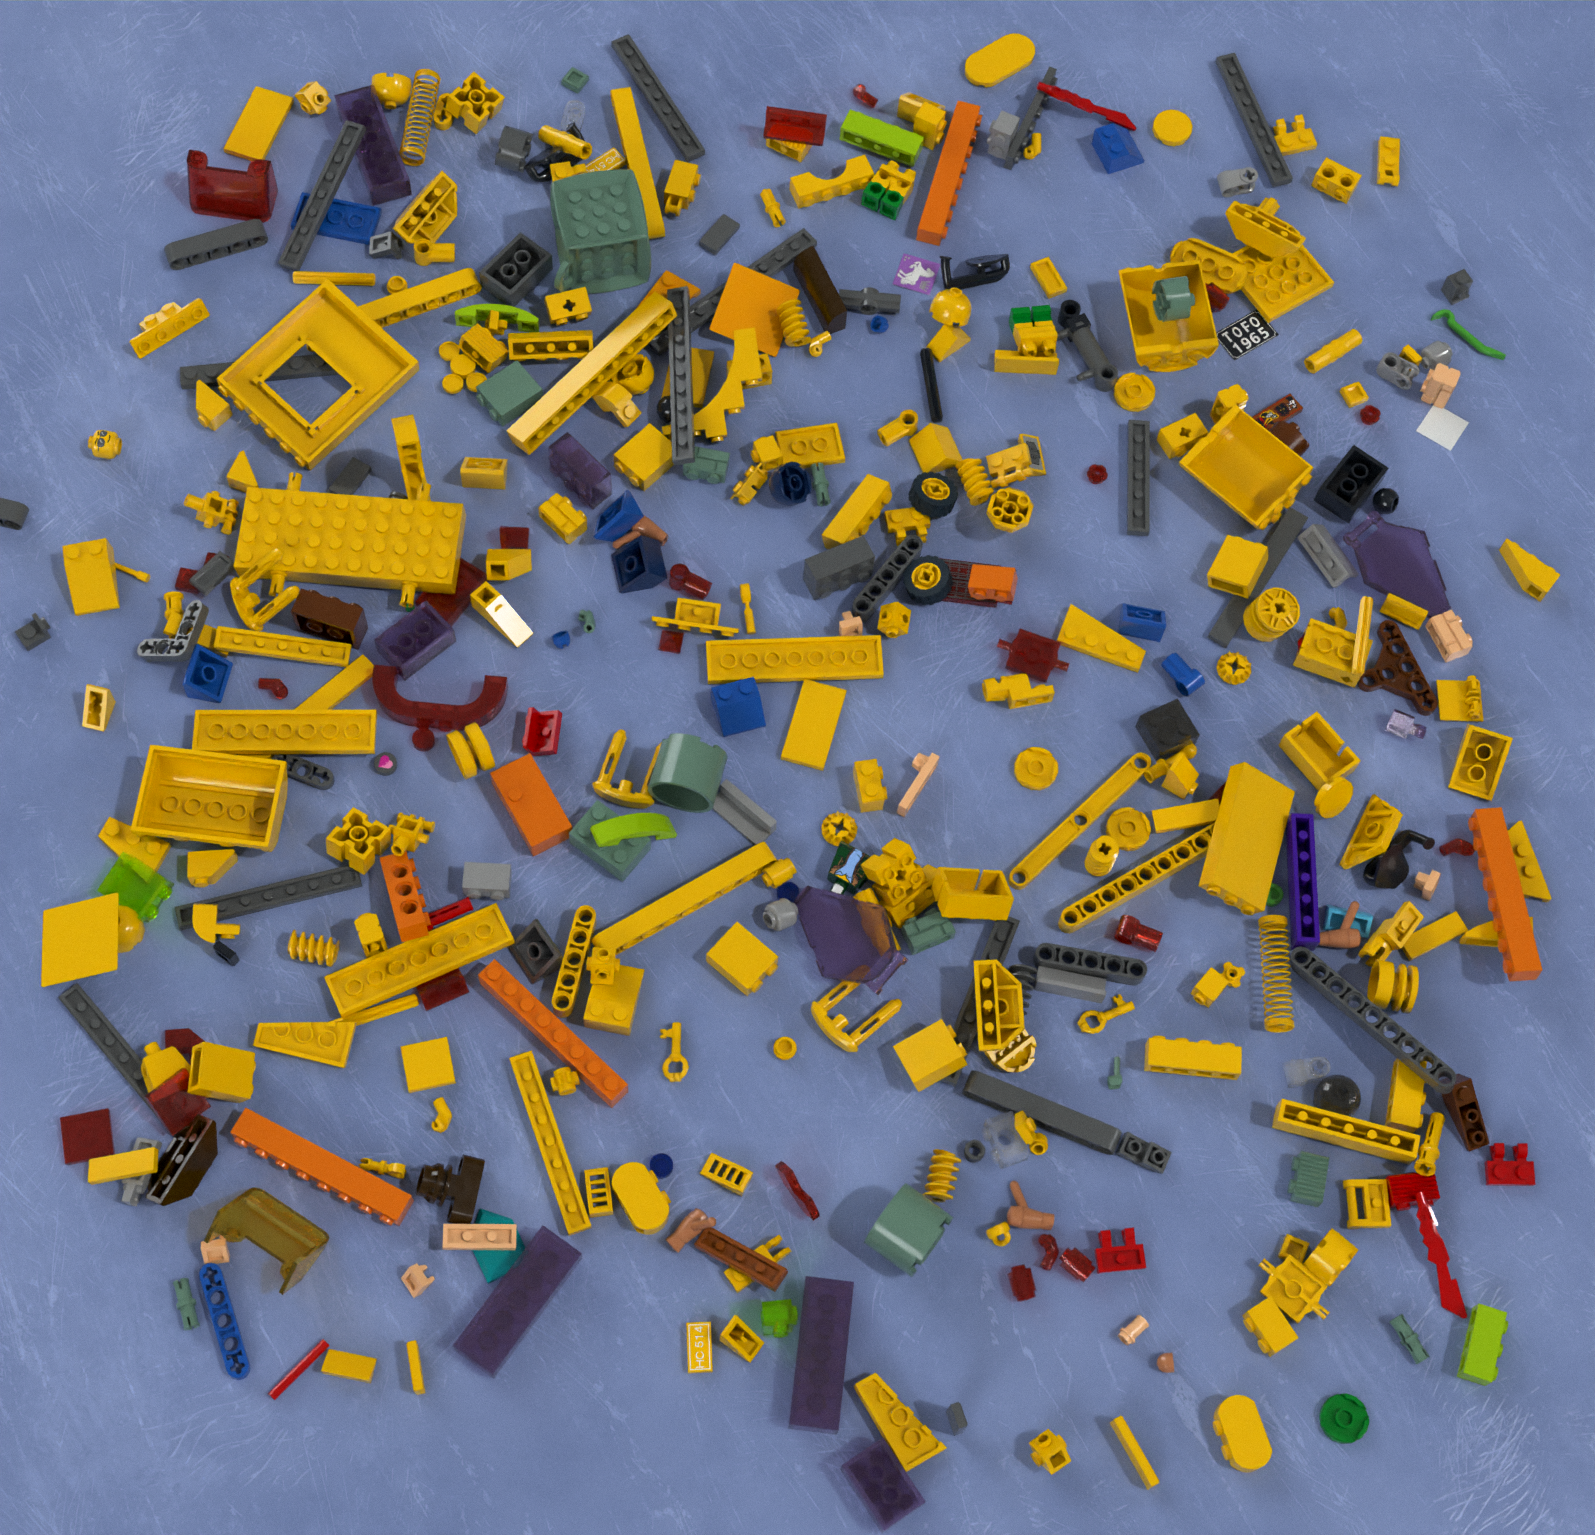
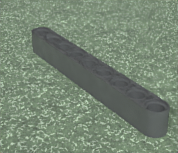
(1376, 1029)

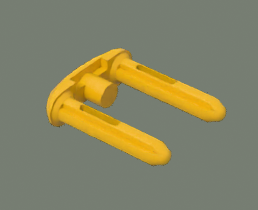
(246, 601)
(623, 795)
(834, 1027)

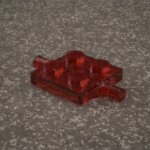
(1032, 655)

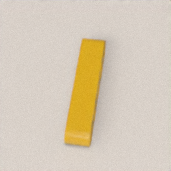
(574, 972)

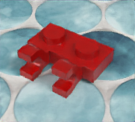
(1509, 1173)
(1119, 1258)

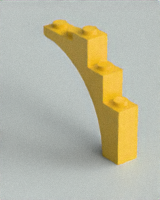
(744, 369)

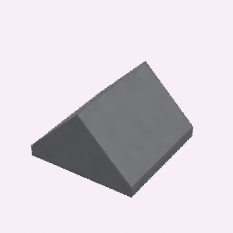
(536, 952)

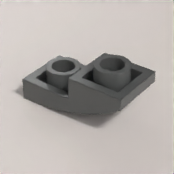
(1143, 1153)

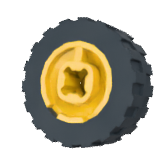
(933, 494)
(928, 580)

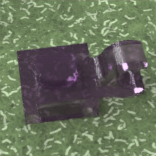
(1402, 724)

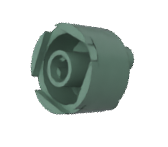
(1172, 299)

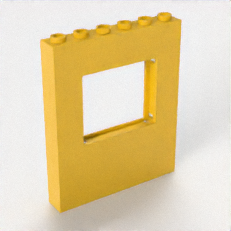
(346, 342)

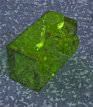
(778, 1317)

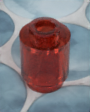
(1217, 297)
(1076, 1264)
(1022, 1283)

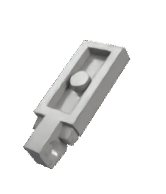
(135, 1186)

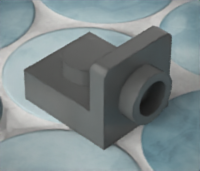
(385, 244)
(34, 632)

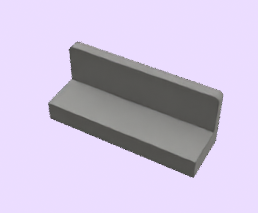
(1327, 555)
(743, 813)
(1070, 984)

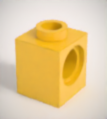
(1209, 987)

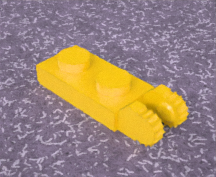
(741, 1281)

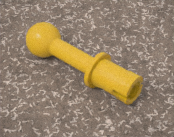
(1163, 766)

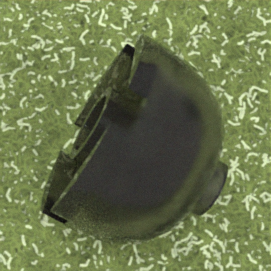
(1338, 1095)

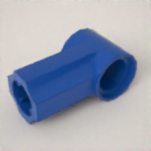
(1186, 679)

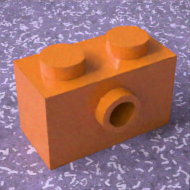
(992, 582)

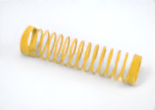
(412, 162)
(1279, 923)

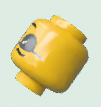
(105, 444)

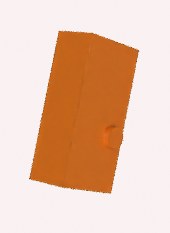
(531, 804)

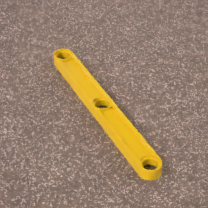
(1069, 831)

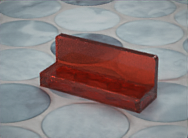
(795, 126)

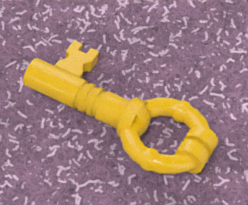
(1103, 1017)
(675, 1056)

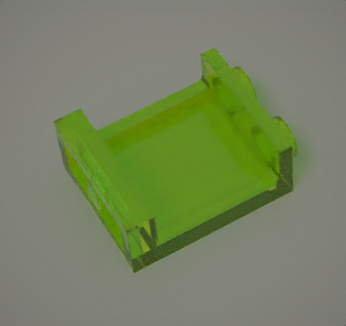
(137, 886)

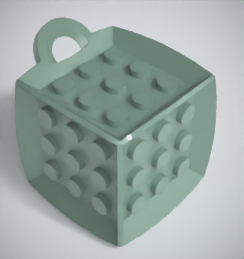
(600, 231)

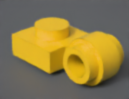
(1026, 1128)

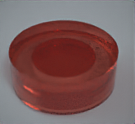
(423, 739)

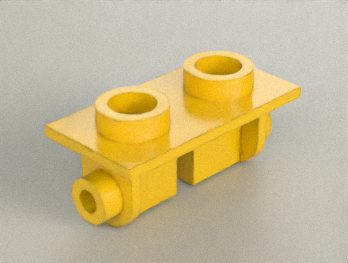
(743, 489)

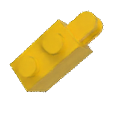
(681, 187)

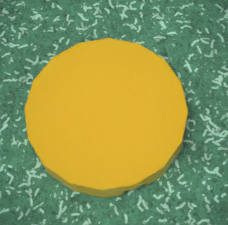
(1172, 127)
(1134, 392)
(1035, 768)
(1333, 797)
(1128, 828)

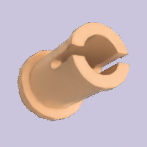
(1133, 1330)

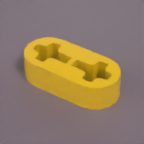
(440, 111)

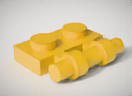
(1009, 460)

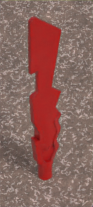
(1086, 105)
(1437, 1254)

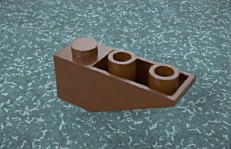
(1465, 1112)

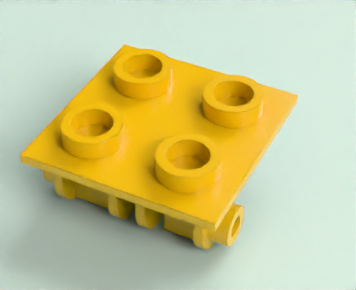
(1460, 700)

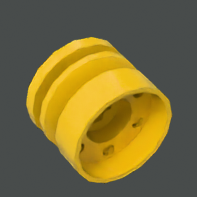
(1271, 614)
(1397, 986)

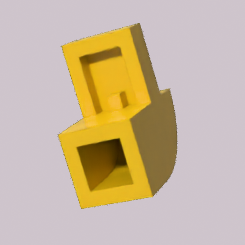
(618, 400)
(206, 925)

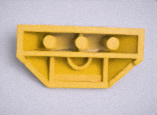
(429, 211)
(1263, 230)
(997, 1005)

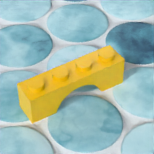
(810, 190)

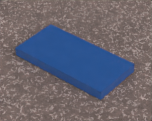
(344, 220)

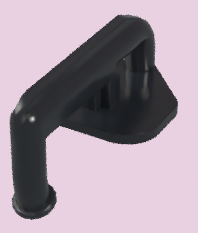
(549, 156)
(978, 278)
(1391, 867)

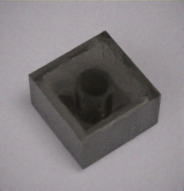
(1167, 730)

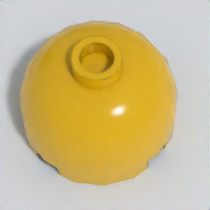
(392, 90)
(951, 307)
(636, 375)
(129, 929)

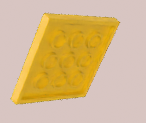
(1282, 281)

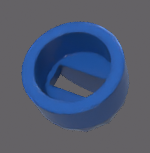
(879, 321)
(561, 638)

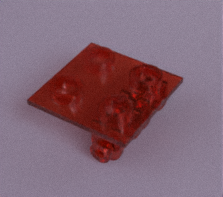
(442, 989)

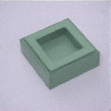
(575, 80)

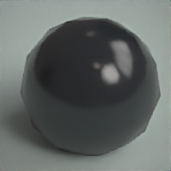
(664, 408)
(1385, 501)

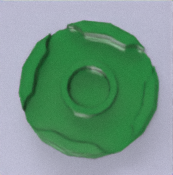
(1344, 1418)

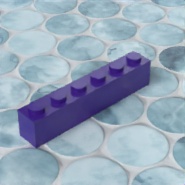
(1302, 881)

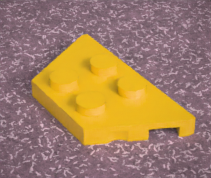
(1372, 832)
(1527, 864)

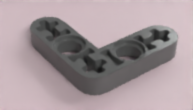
(195, 617)
(320, 771)

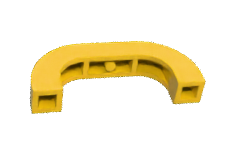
(409, 453)

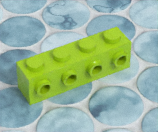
(881, 138)

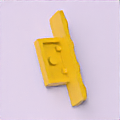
(166, 325)
(696, 614)

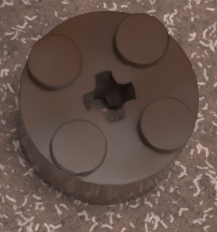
(1290, 435)

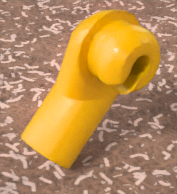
(816, 343)

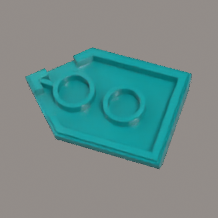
(496, 1262)

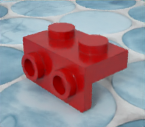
(542, 732)

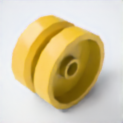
(472, 750)

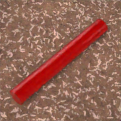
(298, 1369)

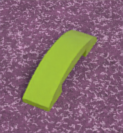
(470, 316)
(632, 826)

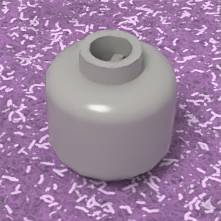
(1436, 353)
(780, 914)

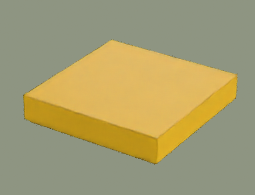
(428, 1065)

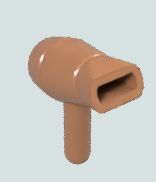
(643, 527)
(1345, 936)
(1024, 1217)
(689, 1228)

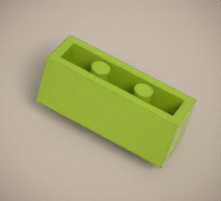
(1482, 1345)

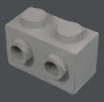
(1002, 134)
(487, 880)

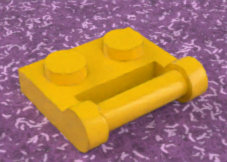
(1374, 1203)

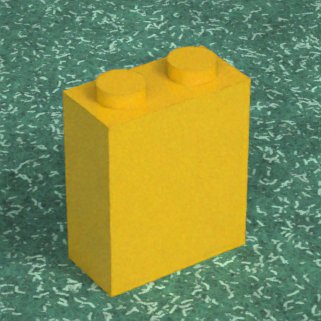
(645, 457)
(1237, 566)
(742, 959)
(931, 1054)
(221, 1072)

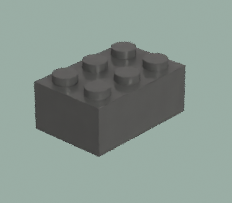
(516, 270)
(838, 568)

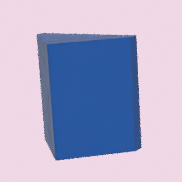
(618, 518)
(1142, 622)
(206, 675)

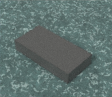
(719, 234)
(350, 478)
(212, 573)
(956, 1418)

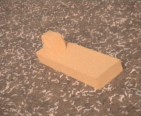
(925, 766)
(479, 1237)

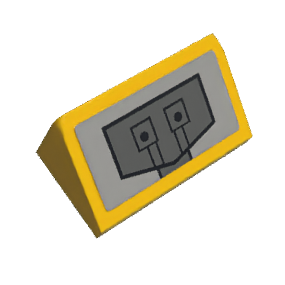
(1035, 454)

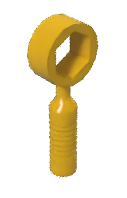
(746, 598)

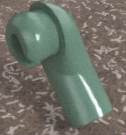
(588, 618)

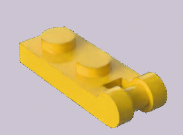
(1388, 161)

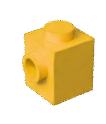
(767, 452)

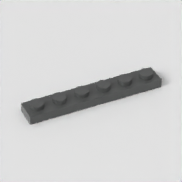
(1029, 124)
(1138, 477)

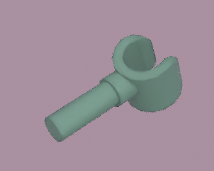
(1115, 1080)

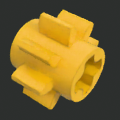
(564, 1081)

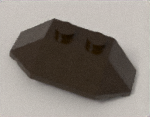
(184, 1162)

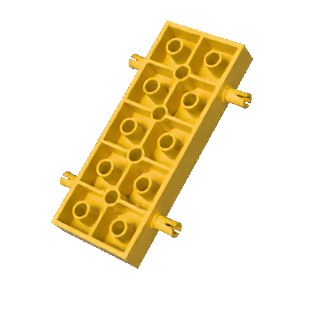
(353, 539)

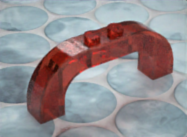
(437, 715)

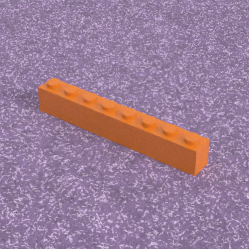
(948, 173)
(1505, 894)
(553, 1033)
(322, 1167)

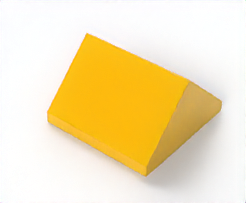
(910, 104)
(935, 448)
(484, 473)

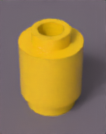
(778, 873)

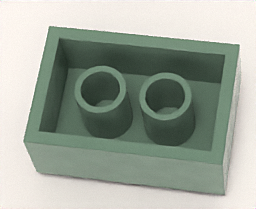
(616, 859)

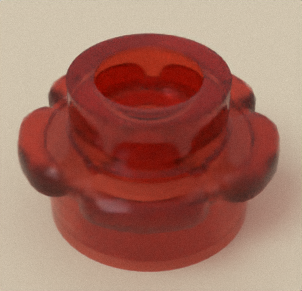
(1369, 419)
(1097, 478)

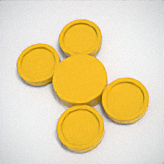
(461, 368)

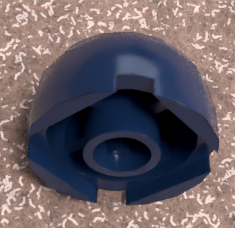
(790, 484)

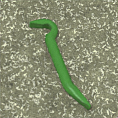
(1466, 335)

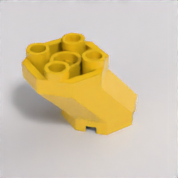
(1010, 509)

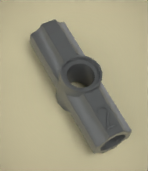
(870, 301)

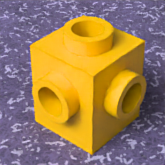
(313, 98)
(894, 619)
(603, 965)
(1049, 1451)

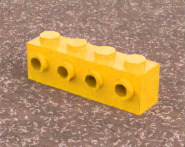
(550, 345)
(858, 512)
(1193, 1058)

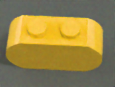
(641, 1197)
(1242, 1434)

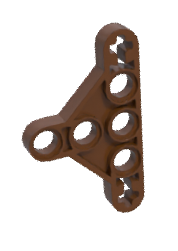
(1401, 680)

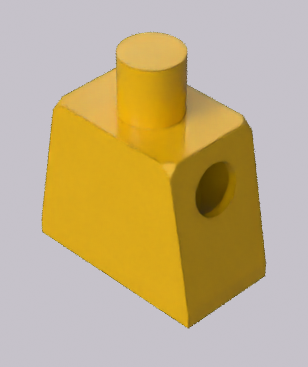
(161, 1064)

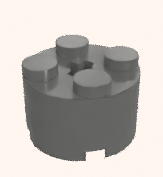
(513, 149)

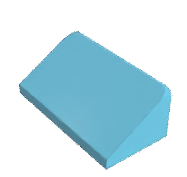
(1335, 915)

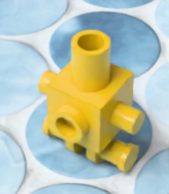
(214, 510)
(409, 833)

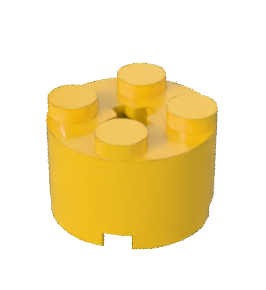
(1330, 1257)

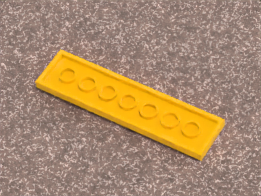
(795, 659)
(285, 731)
(419, 960)

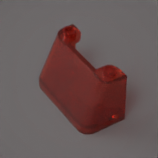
(229, 191)

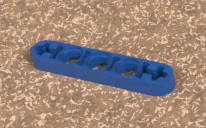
(232, 1330)

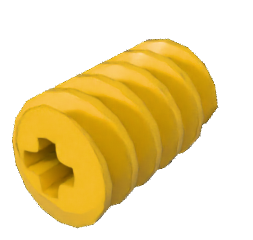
(792, 324)
(974, 480)
(1101, 856)
(313, 949)
(941, 1176)

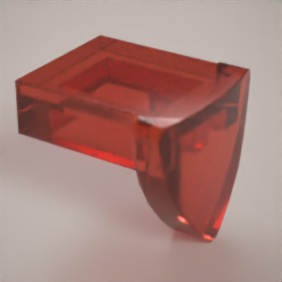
(514, 537)

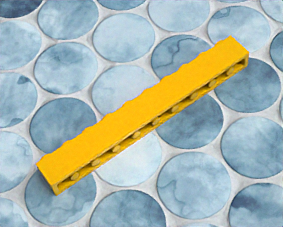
(591, 373)

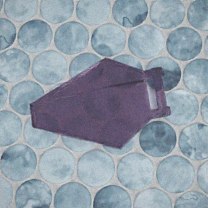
(1399, 563)
(849, 937)

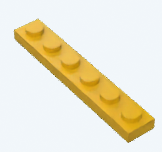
(282, 646)

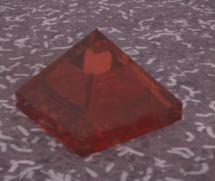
(671, 641)

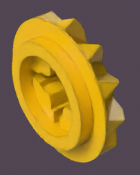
(1225, 670)
(829, 831)

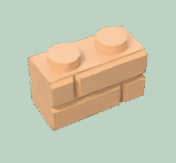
(1439, 385)
(1449, 635)

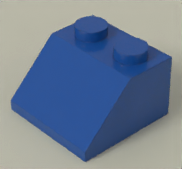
(1116, 148)
(738, 706)

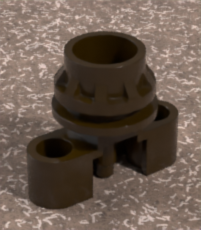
(461, 1189)

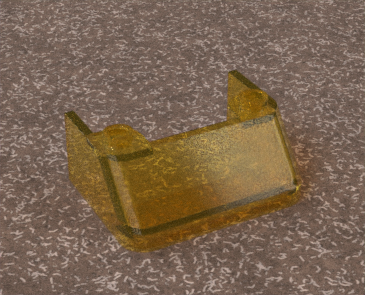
(274, 1229)

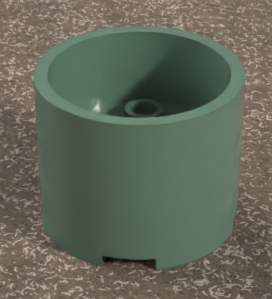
(687, 773)
(908, 1229)

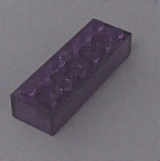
(377, 152)
(517, 1301)
(821, 1355)

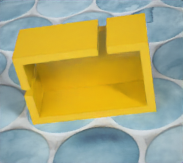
(1316, 751)
(958, 899)

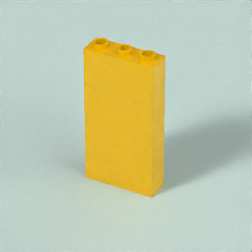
(1246, 839)

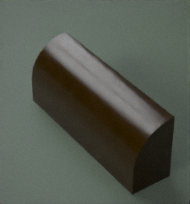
(820, 290)

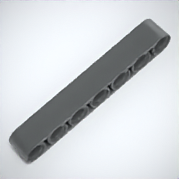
(1044, 1112)

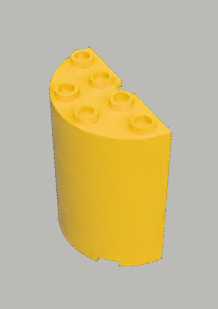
(1174, 343)
(1248, 468)

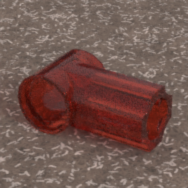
(689, 583)
(1131, 931)

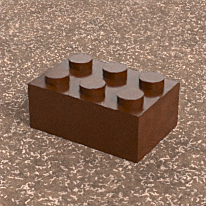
(329, 618)

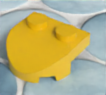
(1016, 1056)

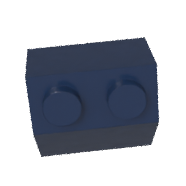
(639, 565)

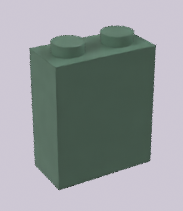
(509, 393)

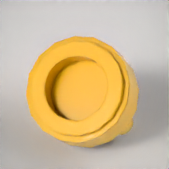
(1002, 1228)

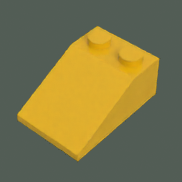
(91, 576)
(1479, 762)
(614, 1006)

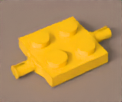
(1294, 1288)

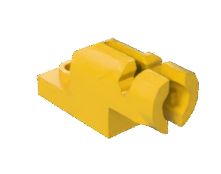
(1017, 691)
(1392, 933)

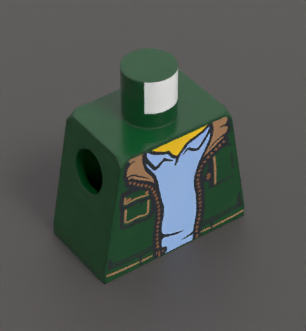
(846, 869)

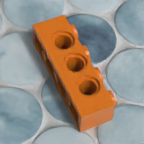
(404, 896)

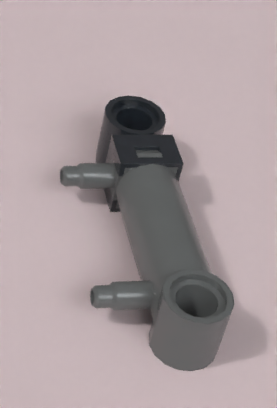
(1078, 331)

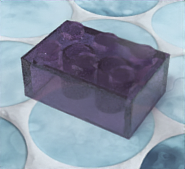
(579, 471)
(415, 640)
(882, 1485)

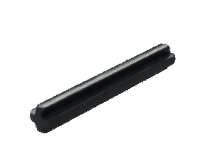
(931, 385)

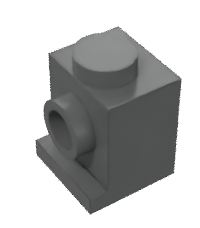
(1457, 286)

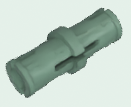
(820, 484)
(186, 1304)
(1409, 1339)

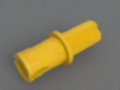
(772, 207)

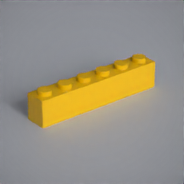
(1346, 1131)

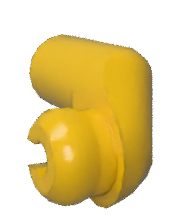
(1035, 148)
(1339, 616)
(444, 1116)

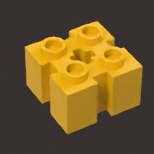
(474, 102)
(358, 840)
(894, 872)

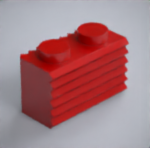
(1403, 1186)

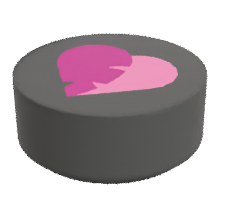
(385, 764)

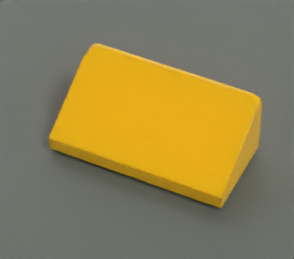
(349, 1366)

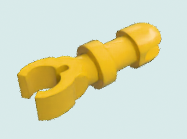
(393, 1169)

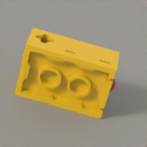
(1328, 652)

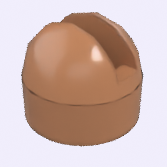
(1165, 1363)

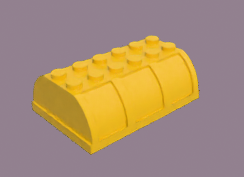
(211, 798)

